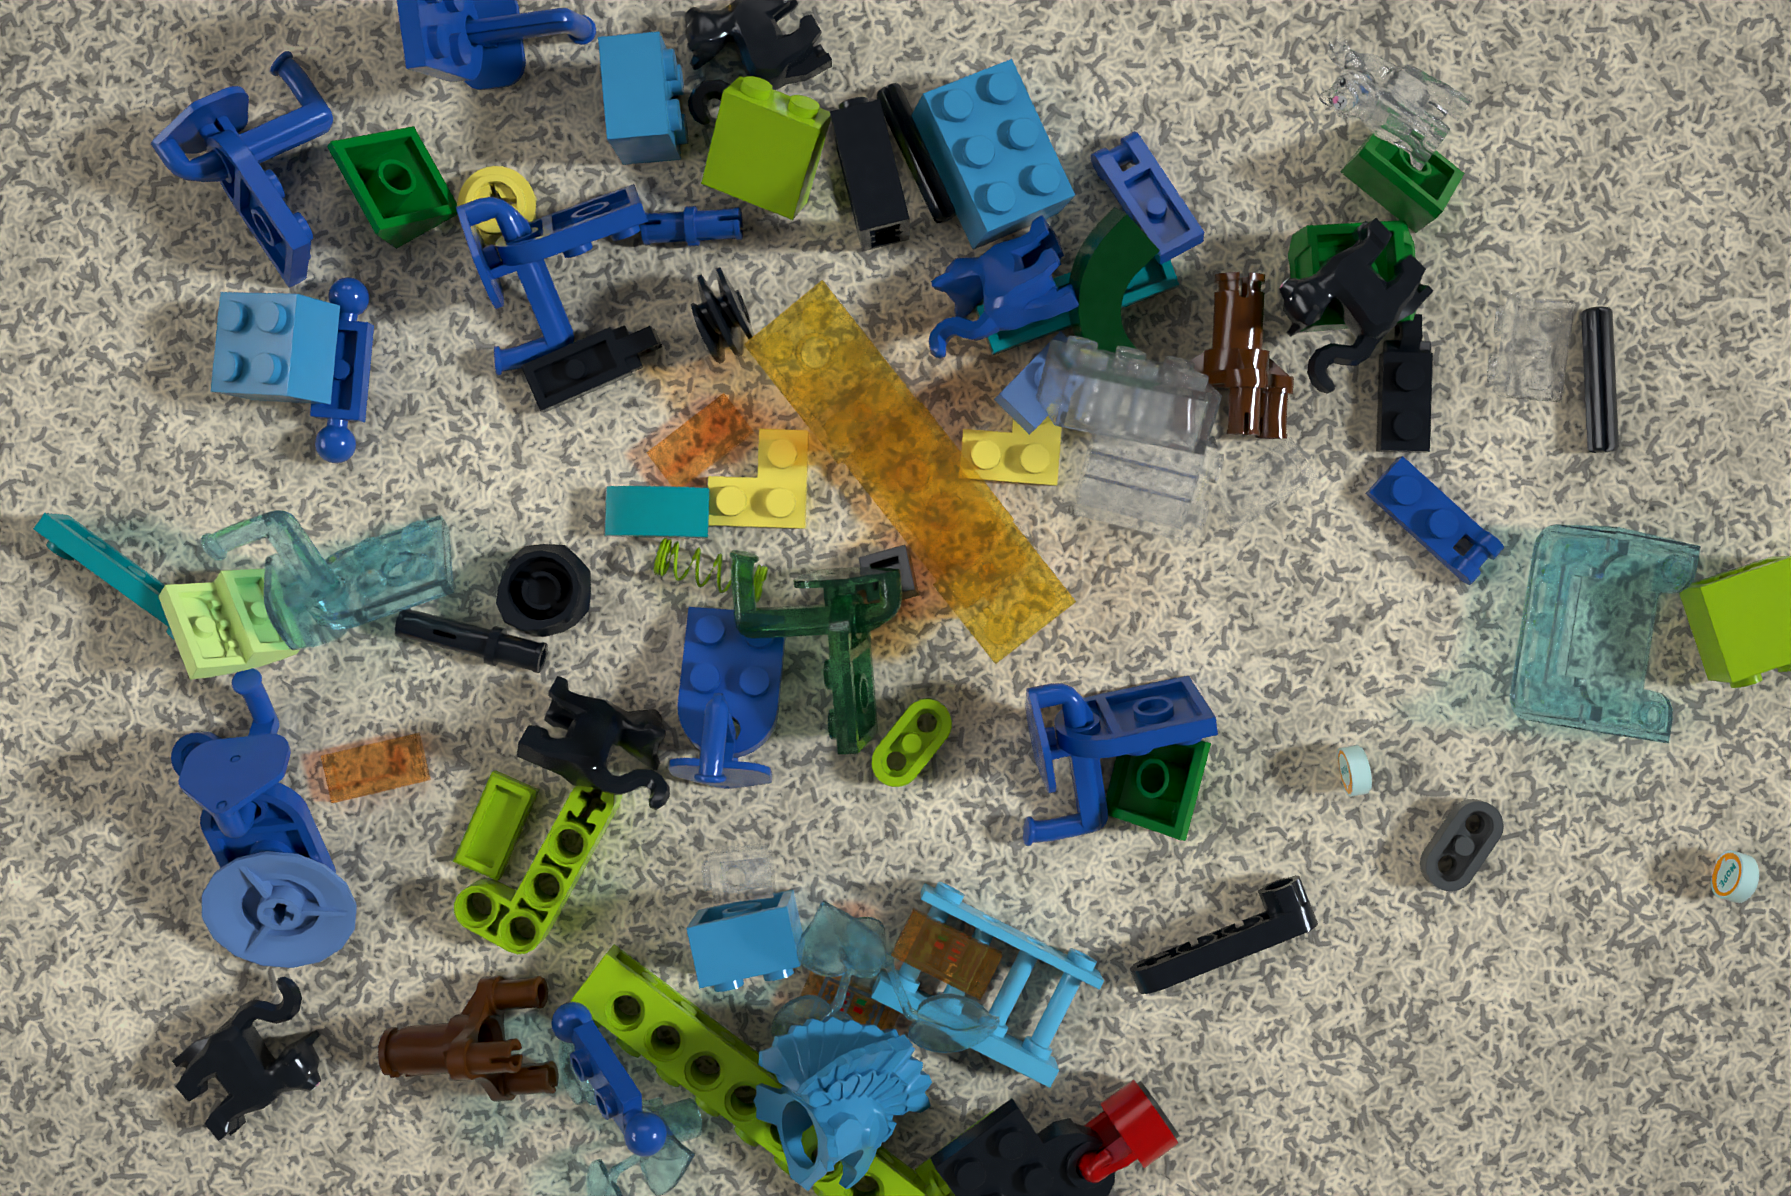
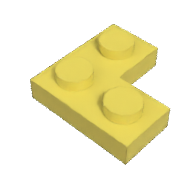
(1015, 454)
(778, 492)

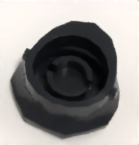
(536, 577)

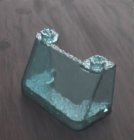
(1593, 627)

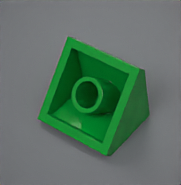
(395, 183)
(1398, 186)
(1158, 788)

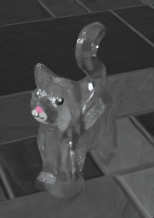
(1393, 100)

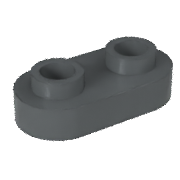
(1465, 848)

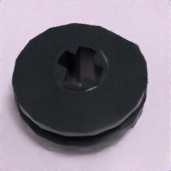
(721, 317)

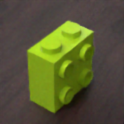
(766, 146)
(1742, 621)

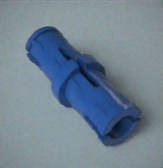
(692, 226)

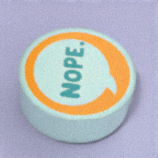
(1354, 770)
(1735, 876)

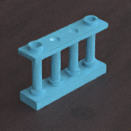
(1033, 1054)

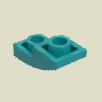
(656, 511)

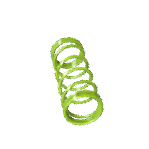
(661, 567)

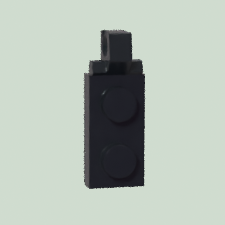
(588, 365)
(1405, 391)

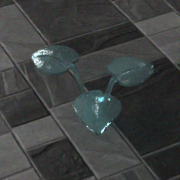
(856, 946)
(660, 1170)

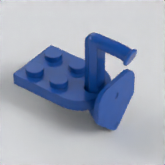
(479, 38)
(235, 160)
(527, 245)
(725, 682)
(1106, 727)
(241, 789)

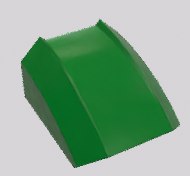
(1317, 243)

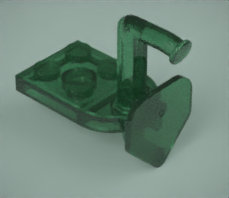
(848, 629)

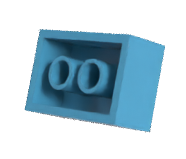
(992, 153)

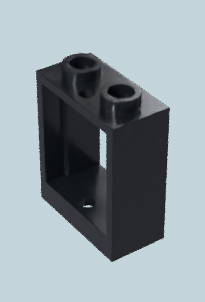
(870, 173)

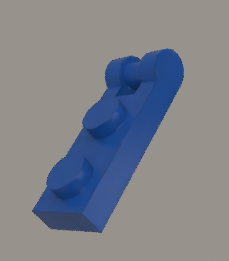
(1148, 197)
(1433, 519)

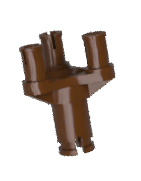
(1238, 363)
(474, 1043)

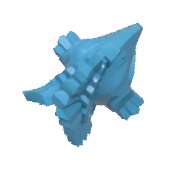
(847, 1085)

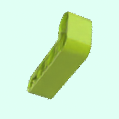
(529, 898)

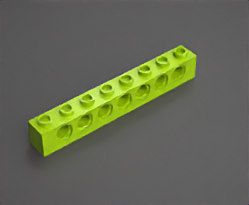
(738, 1062)

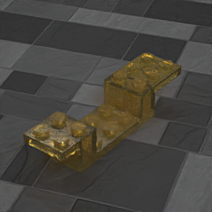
(911, 471)

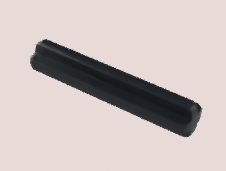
(898, 116)
(1600, 379)

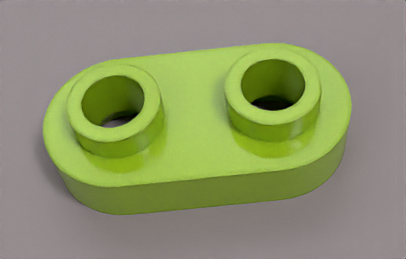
(912, 742)

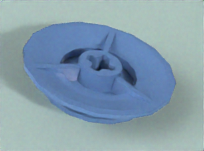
(251, 924)

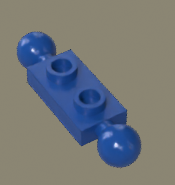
(351, 373)
(614, 1089)

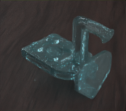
(348, 586)

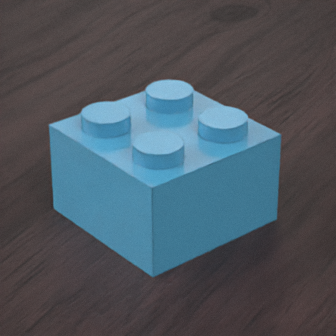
(640, 98)
(275, 347)
(745, 941)

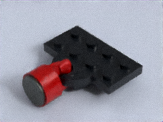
(1064, 1159)

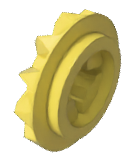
(510, 187)

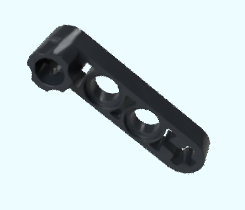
(1284, 918)

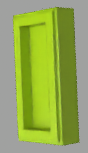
(496, 825)

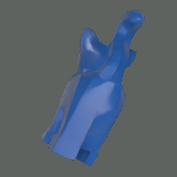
(1014, 287)

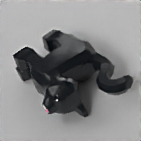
(759, 43)
(1359, 297)
(592, 734)
(245, 1065)

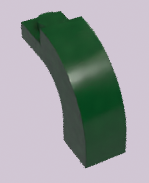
(1101, 275)

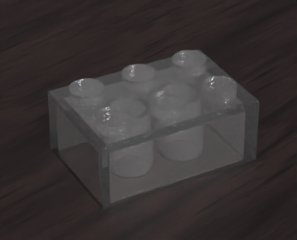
(1128, 395)

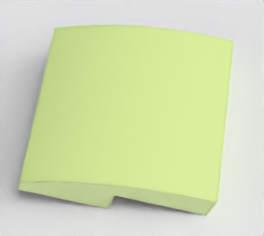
(223, 624)

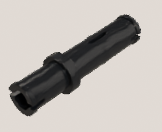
(488, 644)

